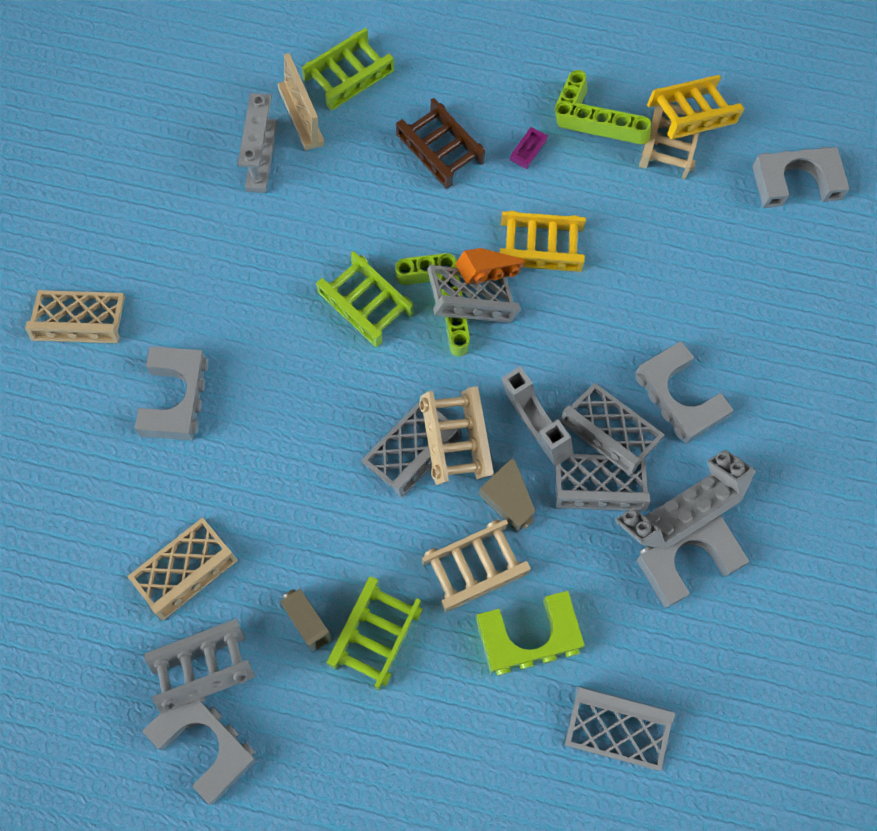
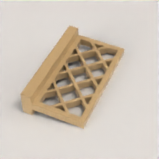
(300, 106)
(74, 330)
(189, 585)

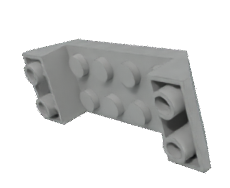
(694, 506)

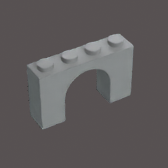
(821, 163)
(180, 420)
(686, 420)
(550, 435)
(660, 567)
(232, 758)

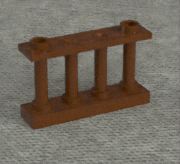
(432, 159)

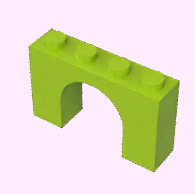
(504, 654)

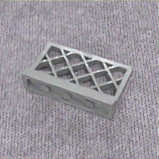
(473, 306)
(615, 451)
(420, 465)
(600, 499)
(628, 708)

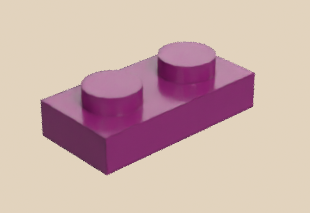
(528, 148)

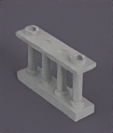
(258, 143)
(191, 648)

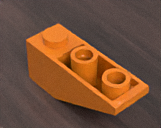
(484, 265)

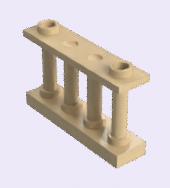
(650, 154)
(476, 430)
(473, 588)

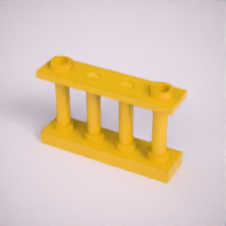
(695, 122)
(544, 260)

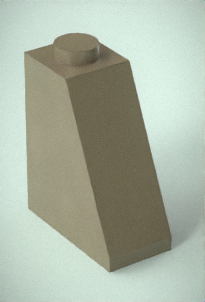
(509, 496)
(306, 619)

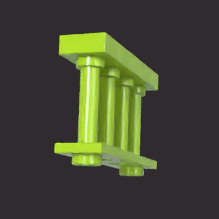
(351, 85)
(358, 317)
(351, 634)

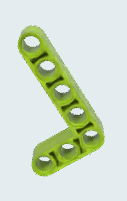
(595, 120)
(417, 275)

